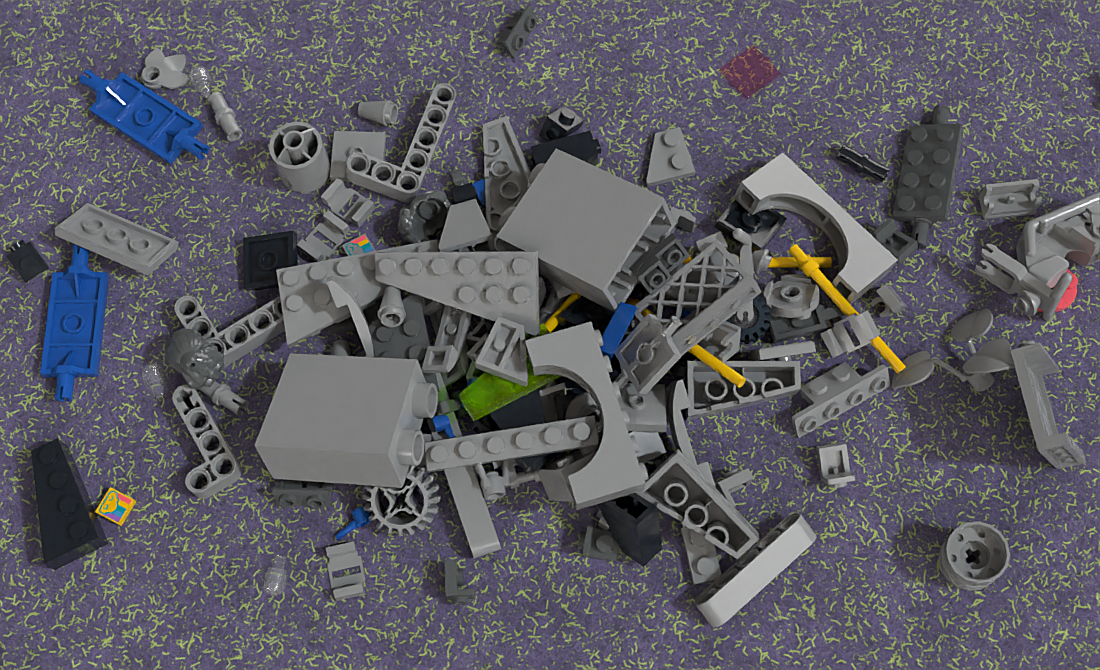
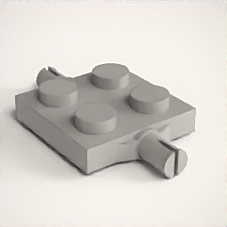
(647, 353)

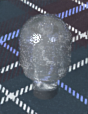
(201, 80)
(154, 379)
(275, 577)

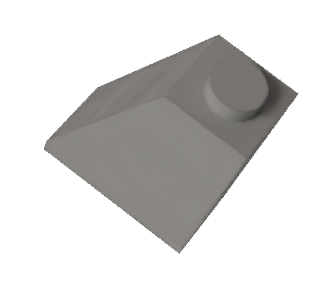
(466, 229)

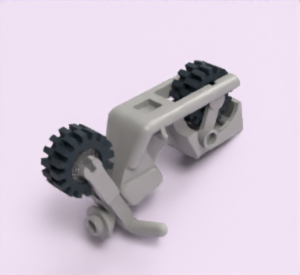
(755, 315)

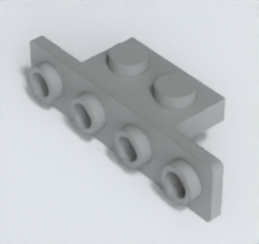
(836, 393)

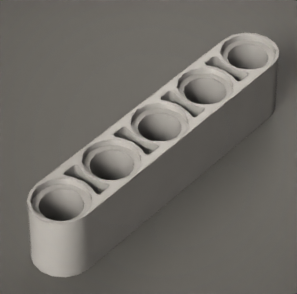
(755, 569)

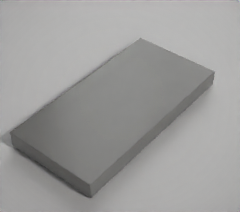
(116, 238)

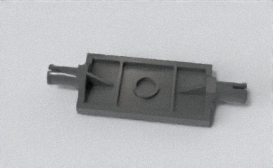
(928, 174)

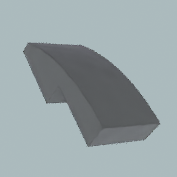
(657, 267)

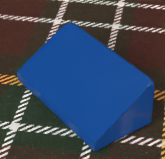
(617, 328)

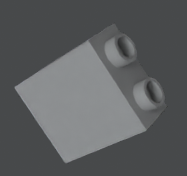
(586, 227)
(347, 420)

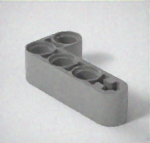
(203, 438)

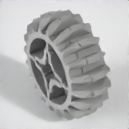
(410, 504)

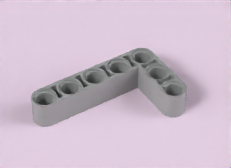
(417, 153)
(246, 327)

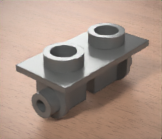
(522, 25)
(291, 494)

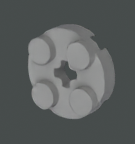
(799, 306)

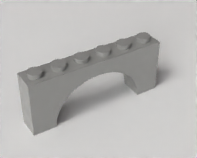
(787, 187)
(578, 356)

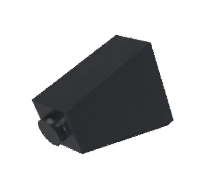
(578, 145)
(521, 413)
(634, 526)

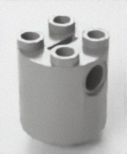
(300, 157)

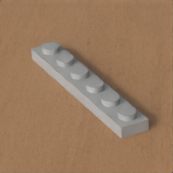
(511, 444)

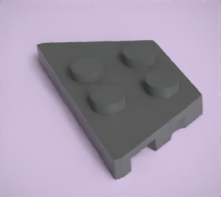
(406, 340)

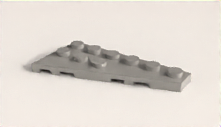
(504, 172)
(307, 298)

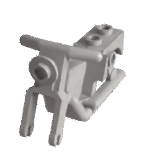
(1042, 256)

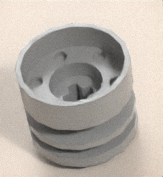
(985, 544)

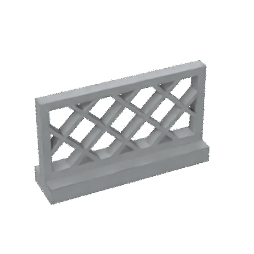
(715, 312)

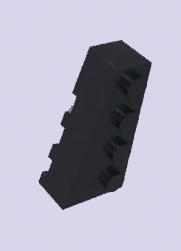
(64, 508)

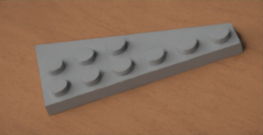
(471, 281)

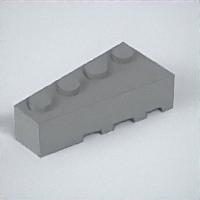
(715, 394)
(555, 475)
(690, 498)

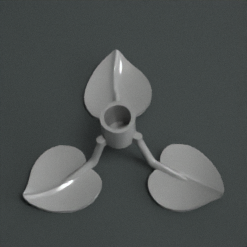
(990, 357)

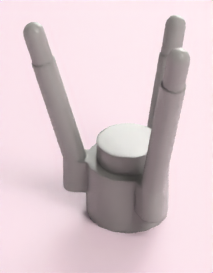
(491, 483)

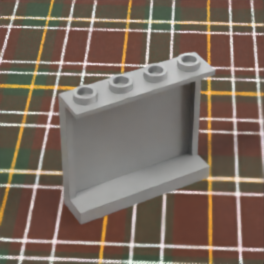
(1031, 365)

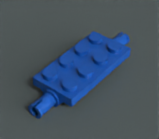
(145, 117)
(74, 324)

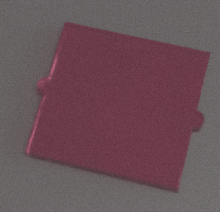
(750, 71)

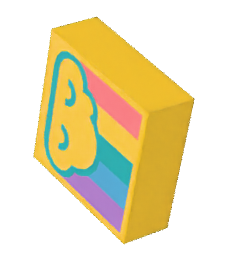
(115, 506)

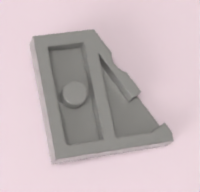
(669, 158)
(505, 352)

